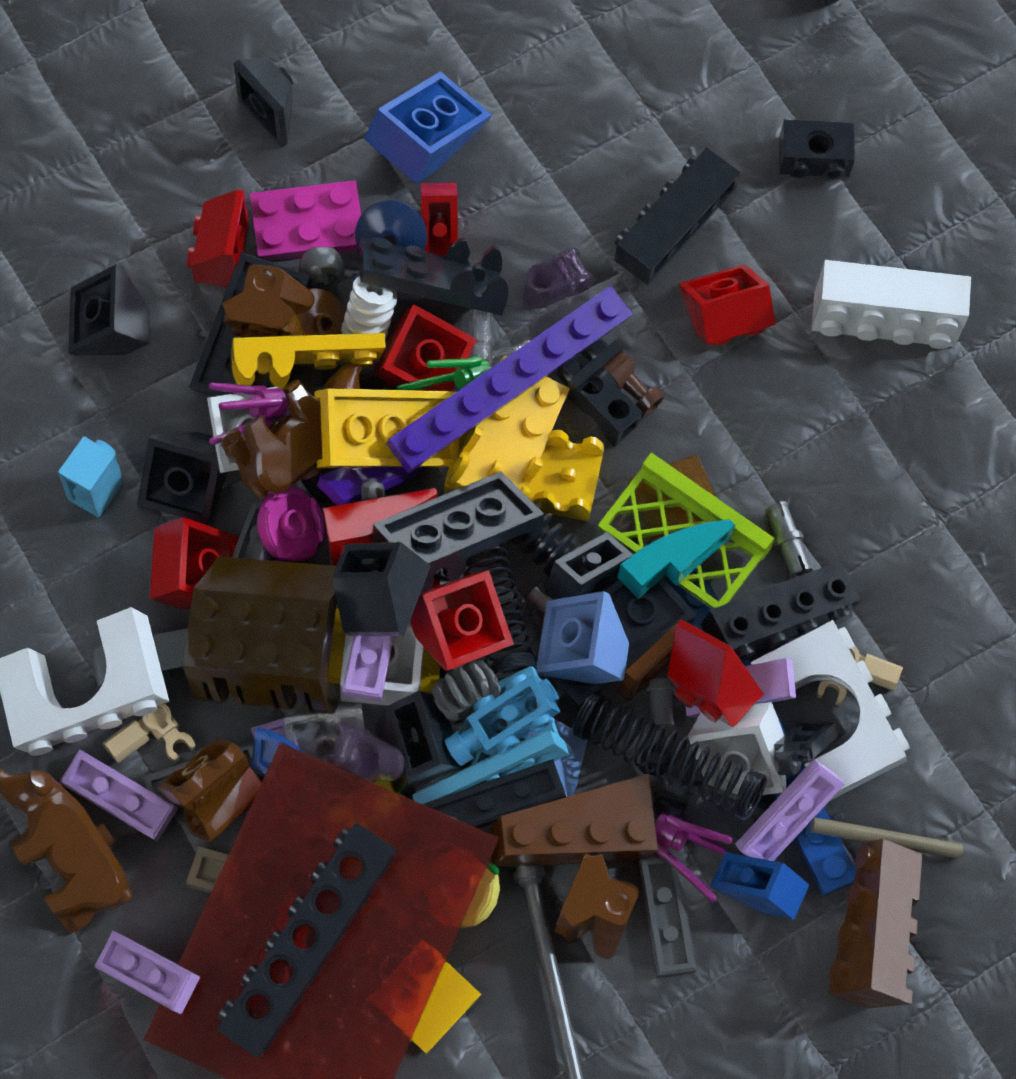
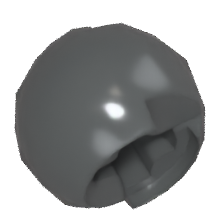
(323, 266)

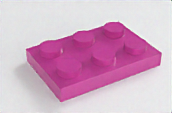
(305, 217)

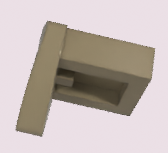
(206, 869)

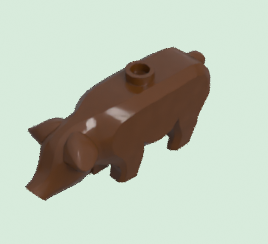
(288, 449)
(73, 846)

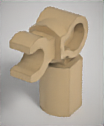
(883, 674)
(136, 734)

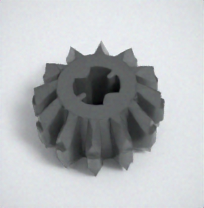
(463, 688)

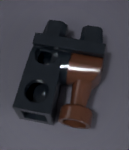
(599, 386)

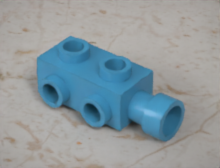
(511, 707)

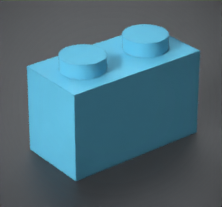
(91, 476)

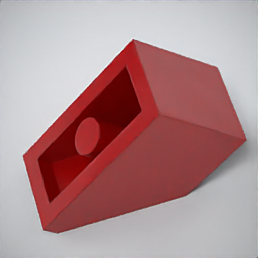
(440, 216)

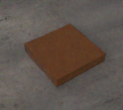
(647, 666)

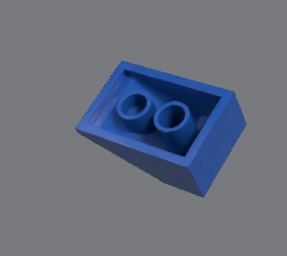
(426, 126)

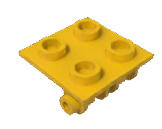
(447, 1004)

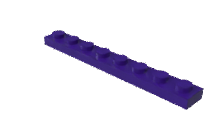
(508, 379)

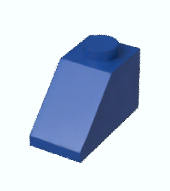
(760, 884)

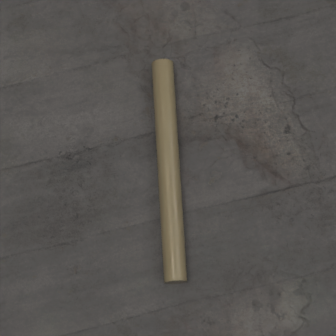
(867, 834)

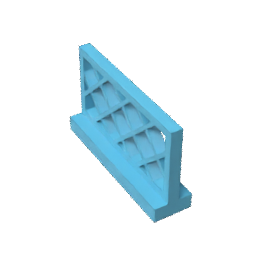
(529, 752)

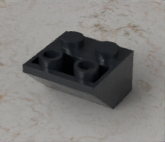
(378, 587)
(420, 734)

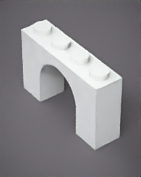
(130, 688)
(874, 745)

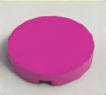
(290, 525)

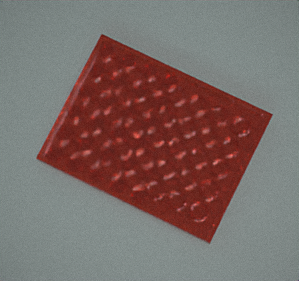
(386, 965)

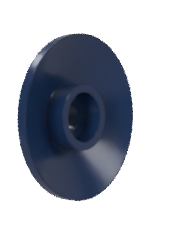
(395, 219)

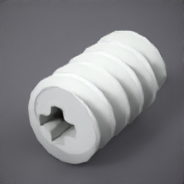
(369, 309)

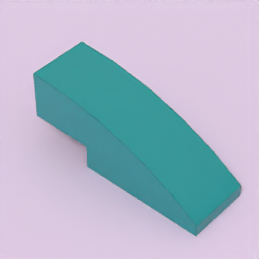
(673, 555)

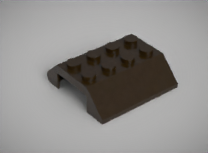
(263, 635)

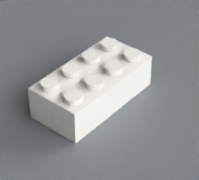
(891, 304)

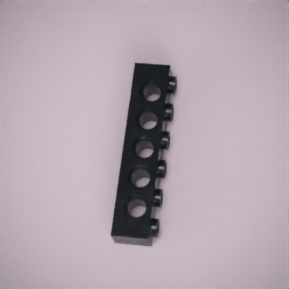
(259, 1034)

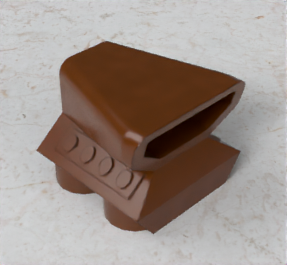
(268, 304)
(212, 788)
(597, 906)

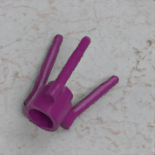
(263, 401)
(672, 835)

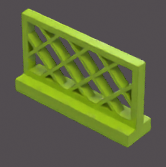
(696, 503)

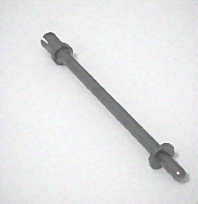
(530, 878)

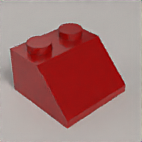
(220, 238)
(728, 304)
(415, 341)
(181, 558)
(461, 620)
(710, 676)

